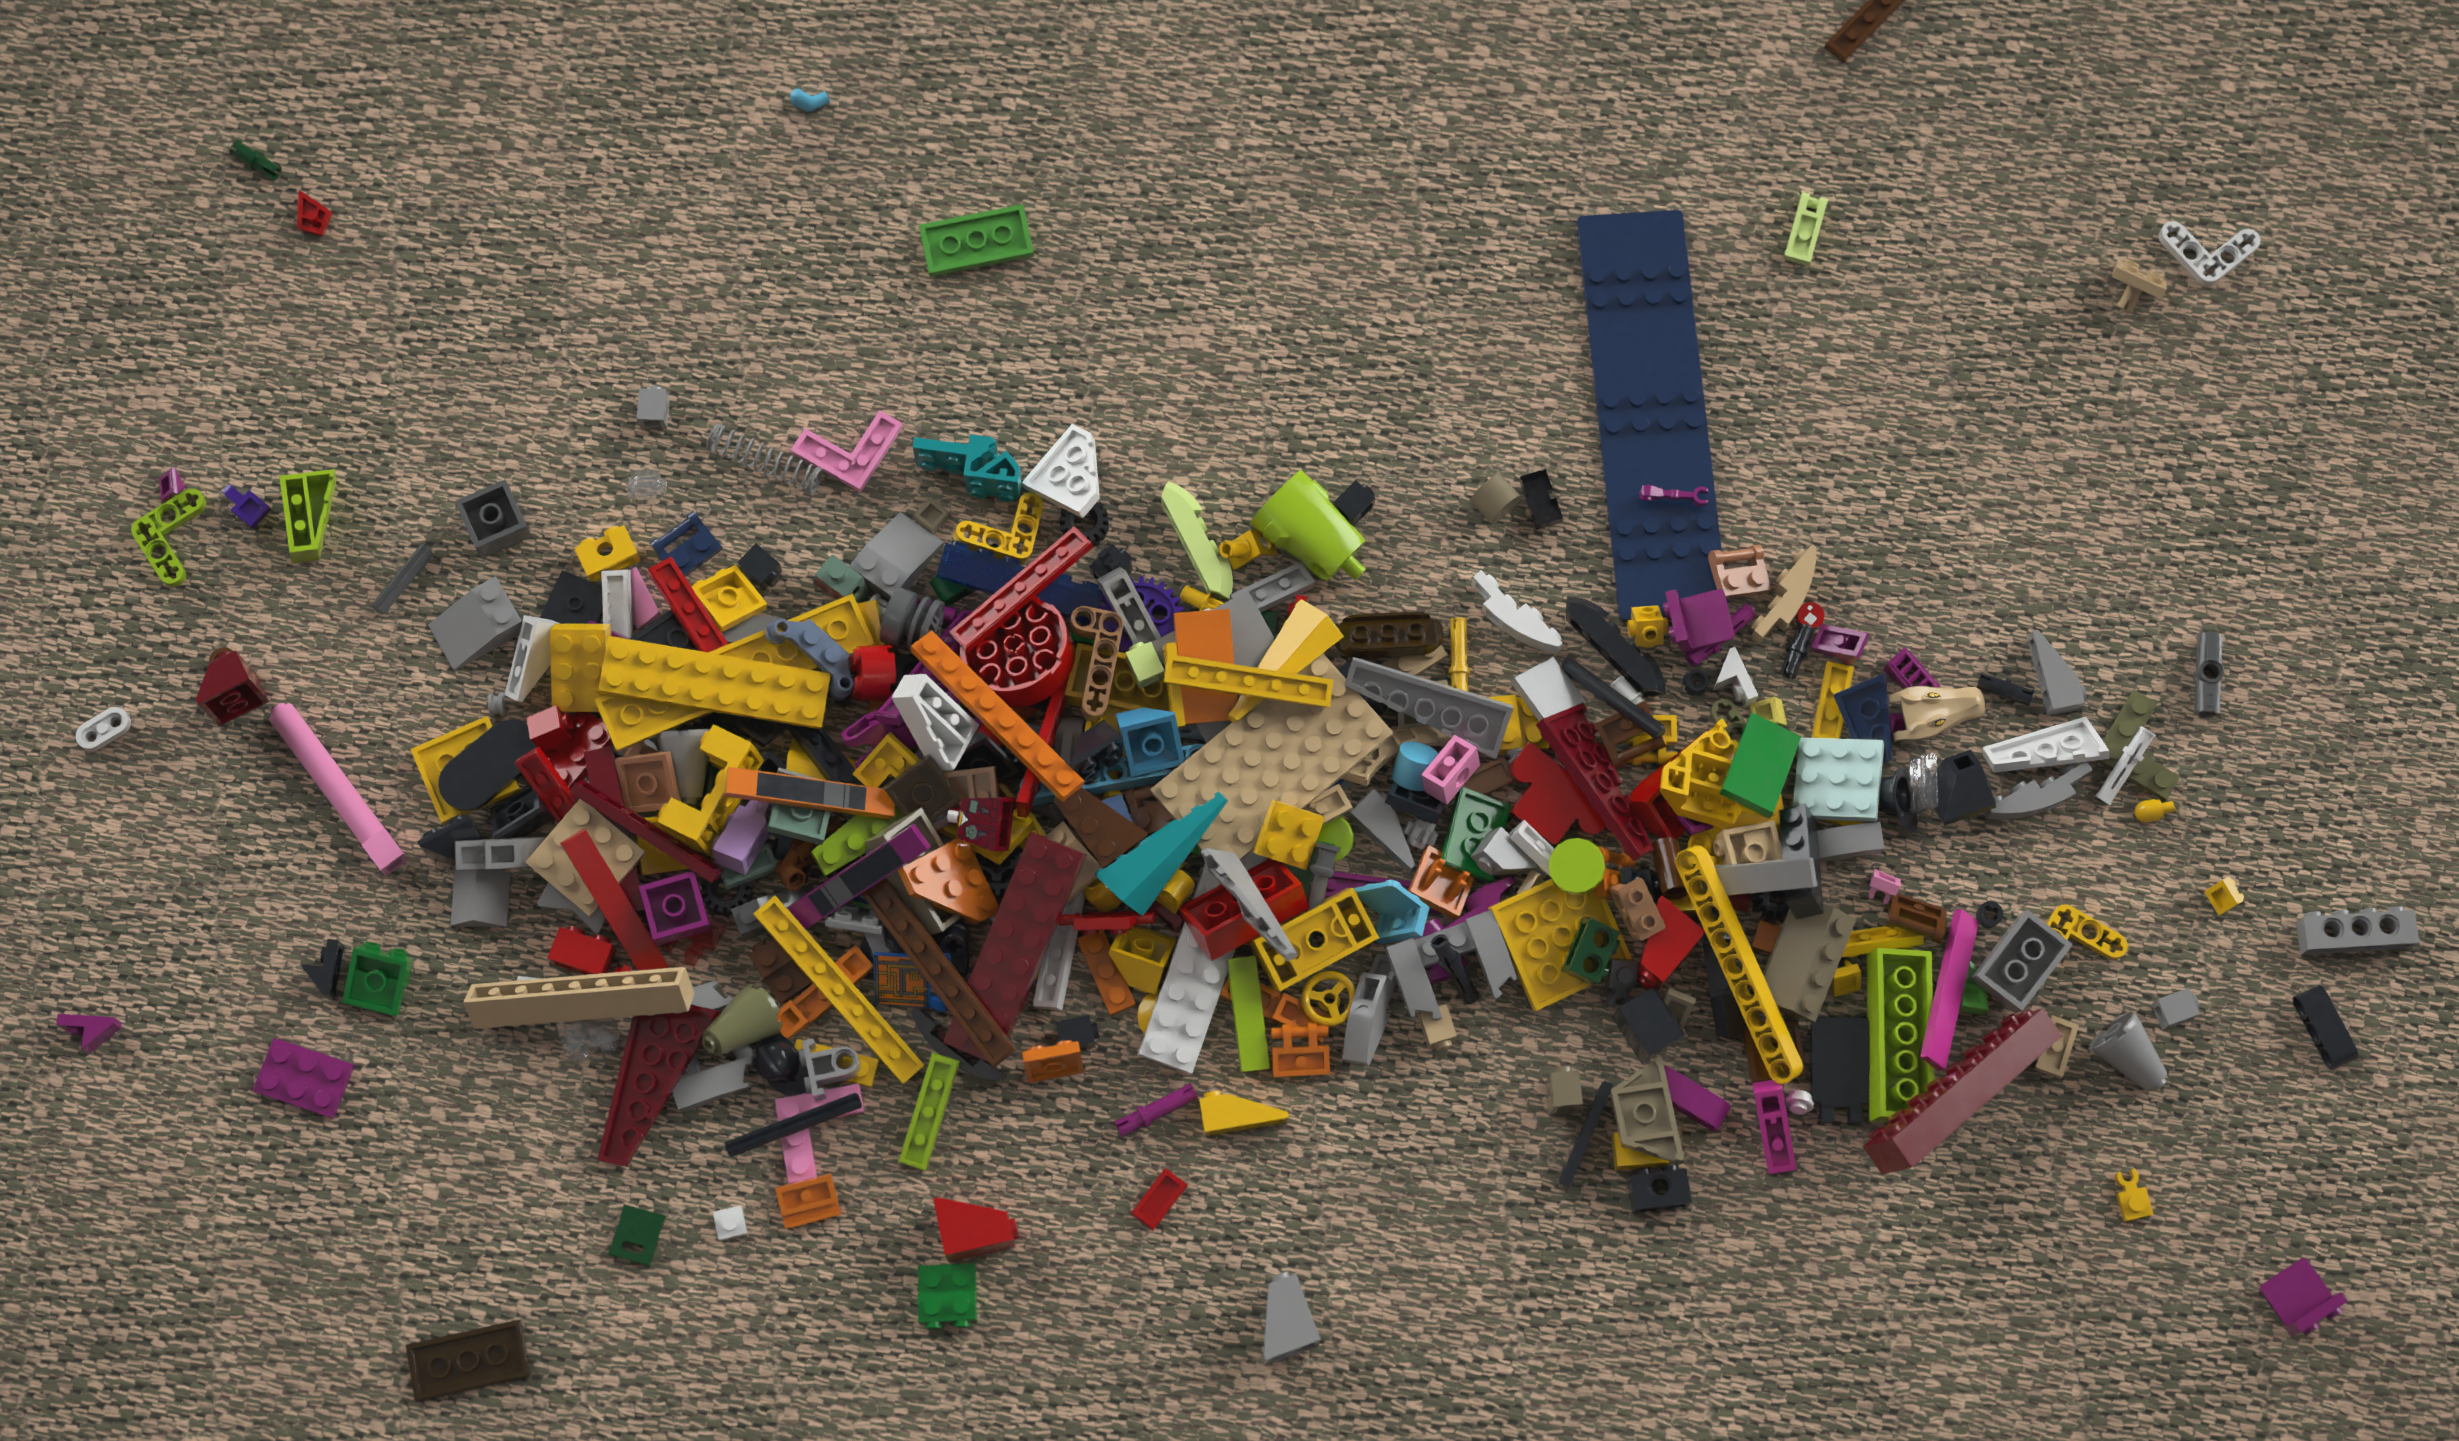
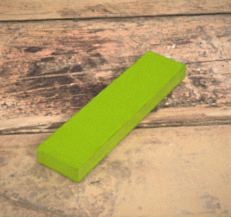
(1248, 1014)
(929, 1111)

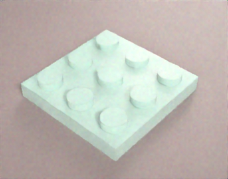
(1839, 778)

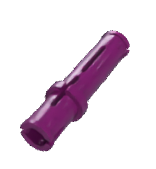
(1739, 620)
(1155, 1110)

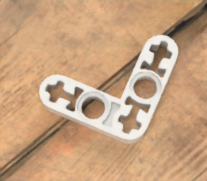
(2204, 260)

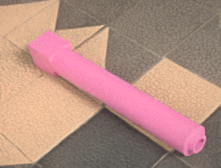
(337, 788)

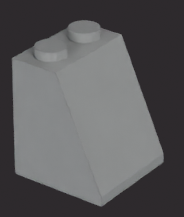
(1288, 1320)

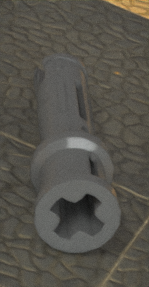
(1321, 870)

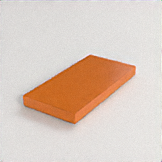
(1205, 637)

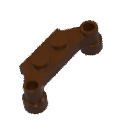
(799, 857)

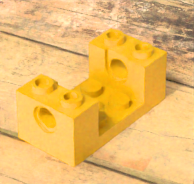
(701, 827)
(1344, 931)

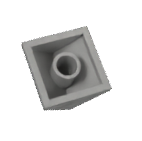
(480, 898)

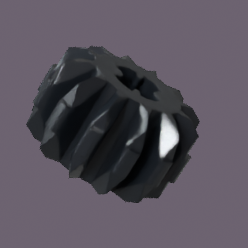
(1770, 909)

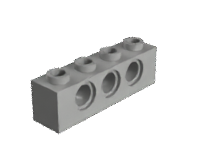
(2401, 925)

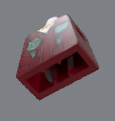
(984, 821)

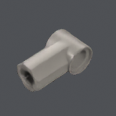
(1067, 737)

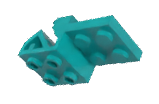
(983, 468)

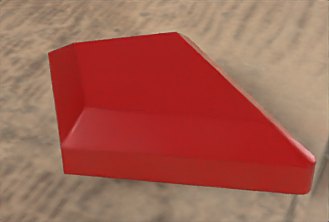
(311, 215)

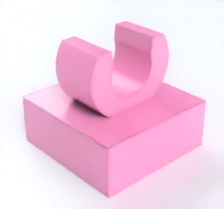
(1883, 882)

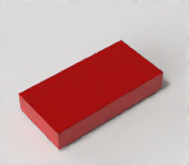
(1159, 1199)

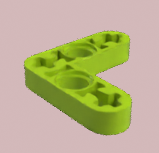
(159, 529)

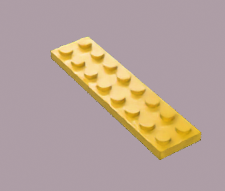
(714, 682)

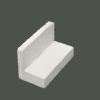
(1533, 845)

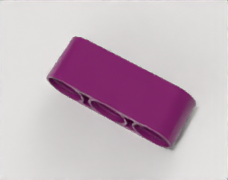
(1696, 1100)

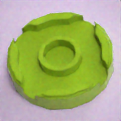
(1576, 866)

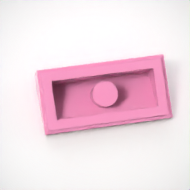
(643, 606)

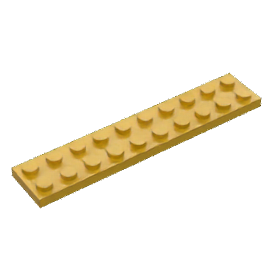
(637, 720)

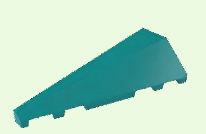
(1149, 867)

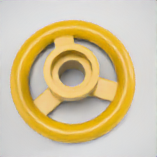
(1308, 994)

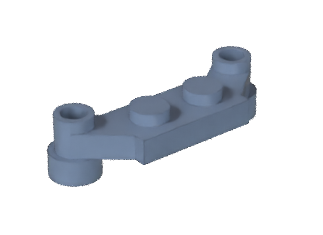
(818, 648)

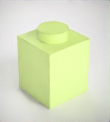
(1144, 664)

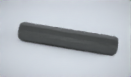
(402, 579)

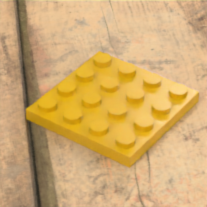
(1539, 934)

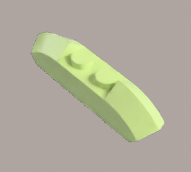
(1212, 570)

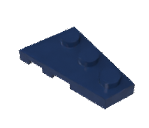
(1867, 712)

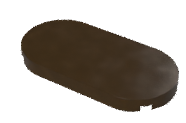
(1389, 635)

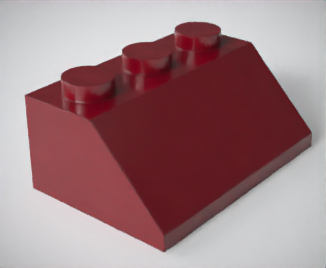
(230, 689)

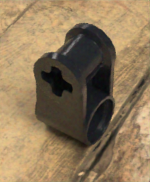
(957, 946)

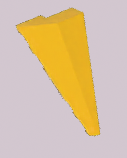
(1300, 641)

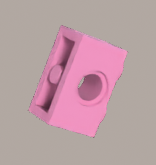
(1450, 769)

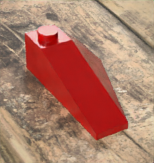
(1652, 807)

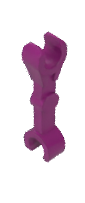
(1651, 493)

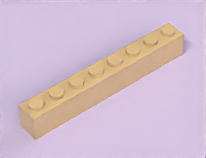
(579, 997)

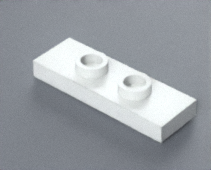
(617, 601)

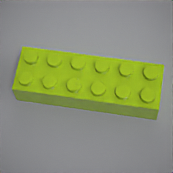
(1898, 1020)

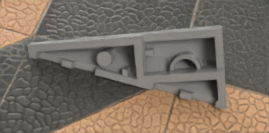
(1233, 876)

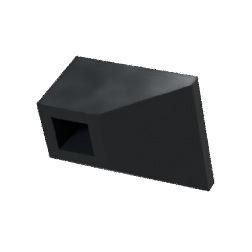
(1096, 749)
(1962, 788)
(440, 843)

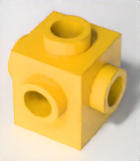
(1647, 626)

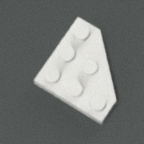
(1068, 473)

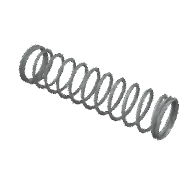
(810, 489)

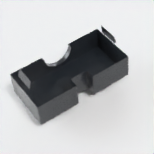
(1536, 491)

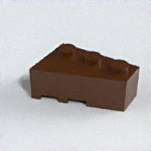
(1100, 826)

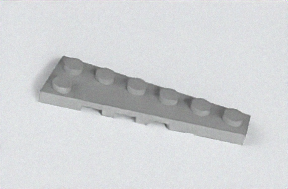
(1446, 708)

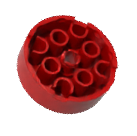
(1025, 655)

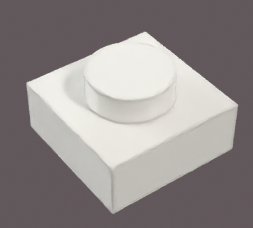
(730, 1223)

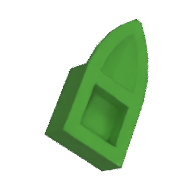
(1974, 997)

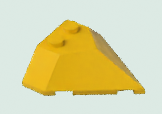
(1695, 780)

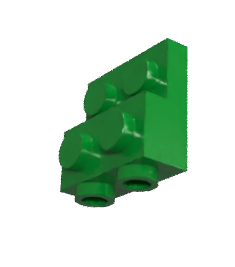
(377, 978)
(947, 1295)

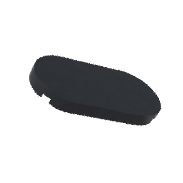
(485, 766)

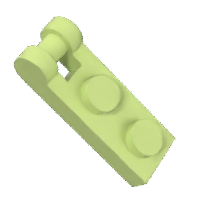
(1805, 229)

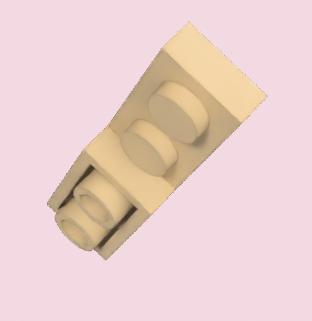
(1793, 590)

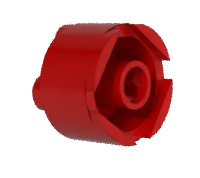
(873, 672)

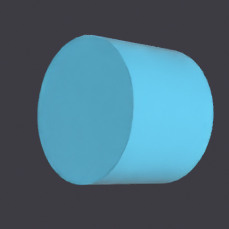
(1411, 763)

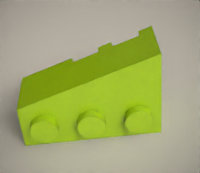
(306, 511)

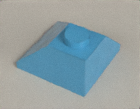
(1150, 740)

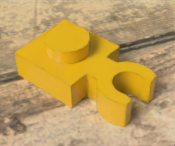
(2132, 1201)

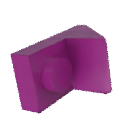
(1840, 643)
(95, 1028)

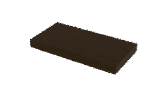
(468, 1360)

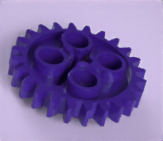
(1162, 602)

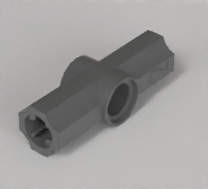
(2208, 690)

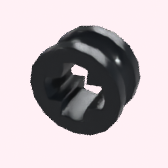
(1988, 923)

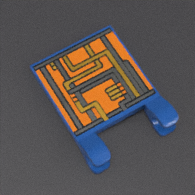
(901, 983)

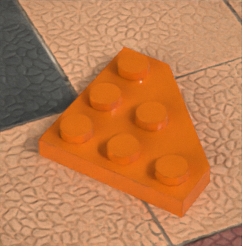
(951, 881)

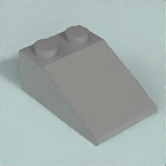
(896, 556)
(476, 624)

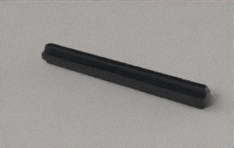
(1613, 698)
(793, 1124)

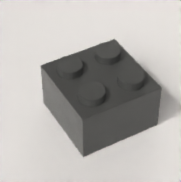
(493, 519)

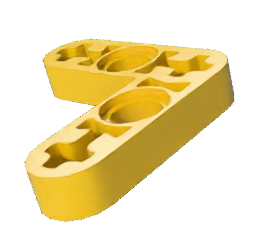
(1007, 541)
(2074, 930)

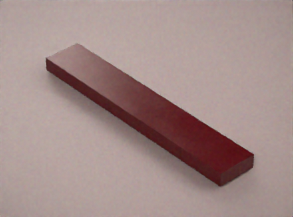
(604, 776)
(647, 830)

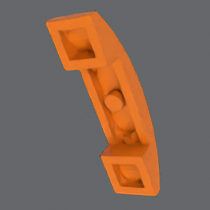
(812, 1003)

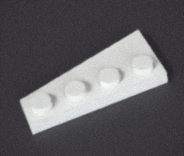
(2051, 746)

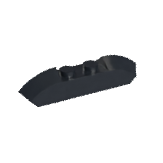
(1623, 655)
(1726, 1012)

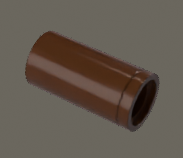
(1664, 857)

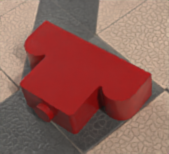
(1551, 797)

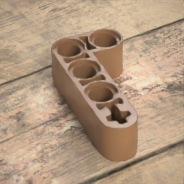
(1098, 665)

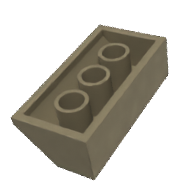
(931, 917)
(1806, 961)

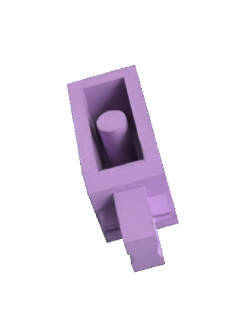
(742, 837)

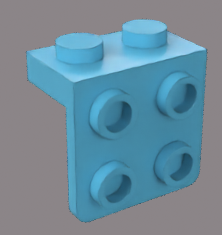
(1399, 911)

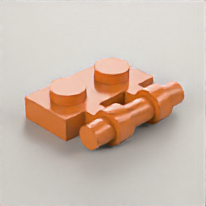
(1300, 1060)

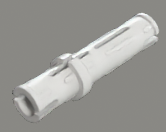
(2132, 755)

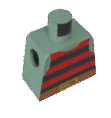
(840, 580)

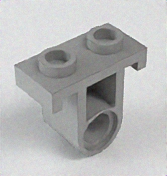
(824, 1067)

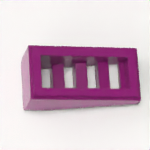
(1912, 663)

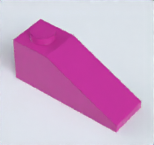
(1774, 1126)

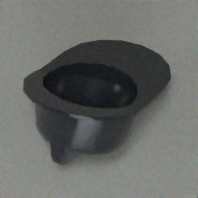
(1896, 799)
(781, 1065)

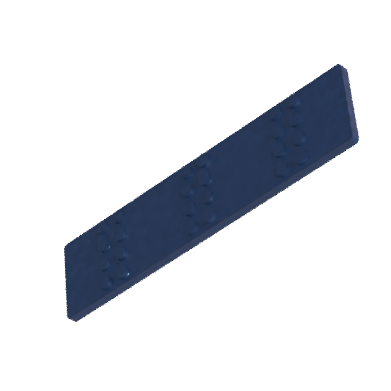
(1649, 404)

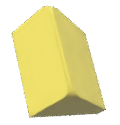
(1770, 709)

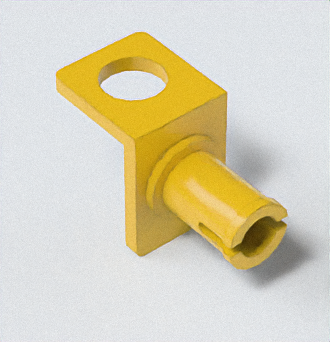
(1246, 548)

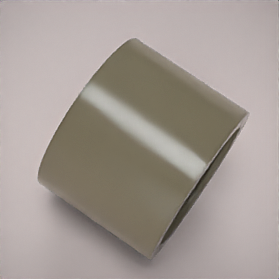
(1495, 498)

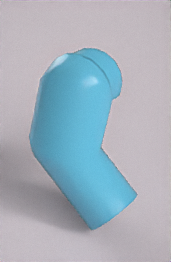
(807, 102)

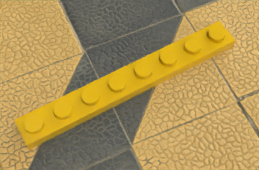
(838, 989)

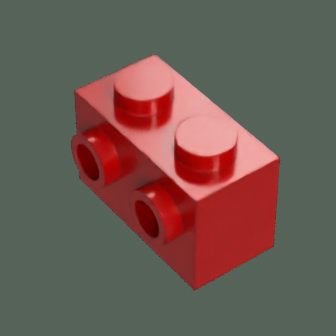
(580, 952)

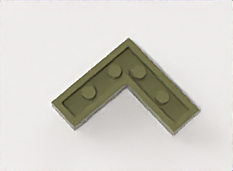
(2146, 773)

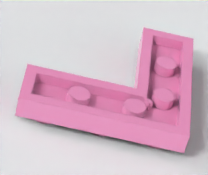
(852, 468)
(798, 1146)

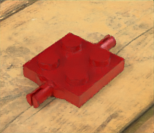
(1116, 921)

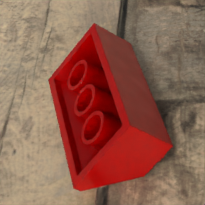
(1217, 918)

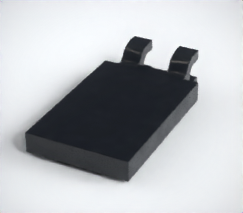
(1839, 1066)

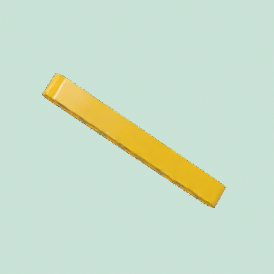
(1751, 972)

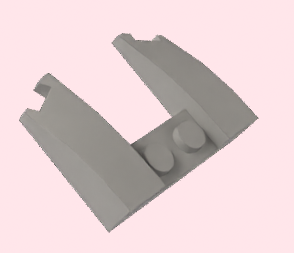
(1476, 934)
(706, 1086)

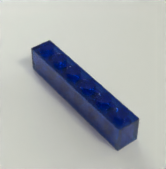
(989, 574)

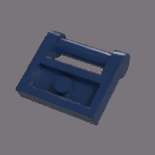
(694, 550)

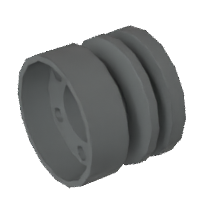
(907, 620)

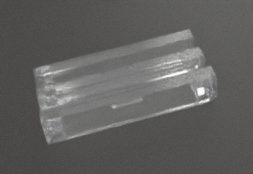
(1923, 783)

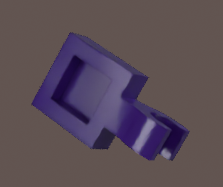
(247, 507)

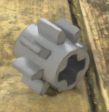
(1420, 833)

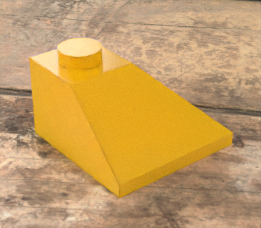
(1142, 957)

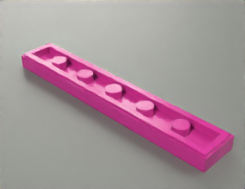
(1949, 990)

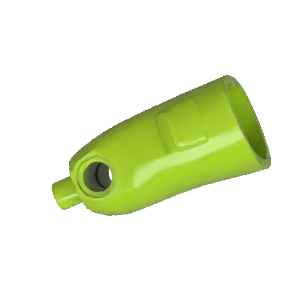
(1310, 528)

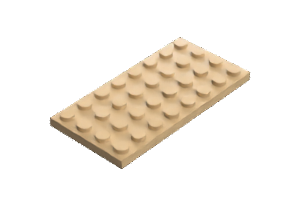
(1273, 754)

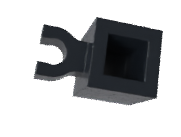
(1110, 559)

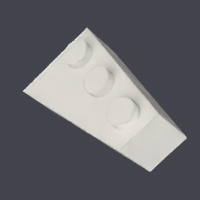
(934, 720)

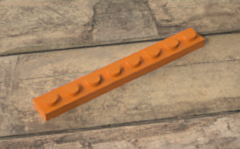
(997, 716)

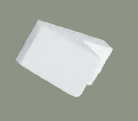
(1735, 672)

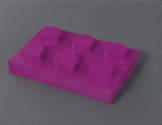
(303, 1078)

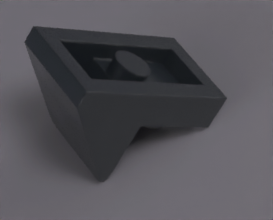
(327, 976)

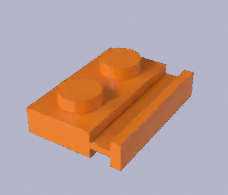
(808, 1200)

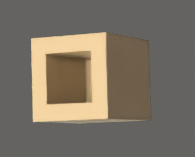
(1440, 1032)

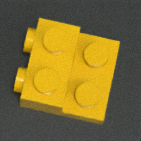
(729, 597)
(1521, 726)

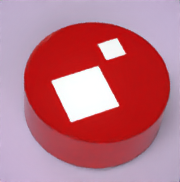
(1810, 614)

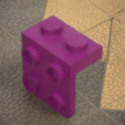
(1699, 619)
(2301, 1298)

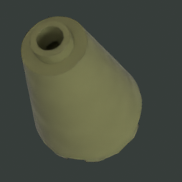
(743, 1022)

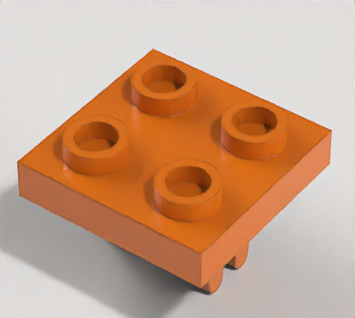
(1440, 886)

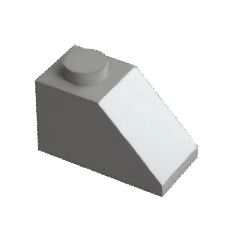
(1501, 855)

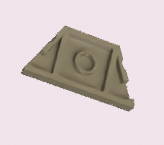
(1647, 1114)

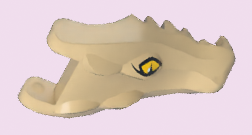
(1934, 709)

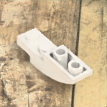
(1522, 624)

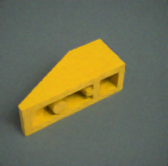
(1231, 1113)

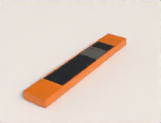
(808, 793)

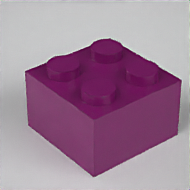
(674, 908)

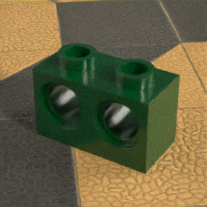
(1584, 947)

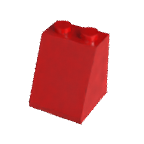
(1667, 948)
(973, 1229)

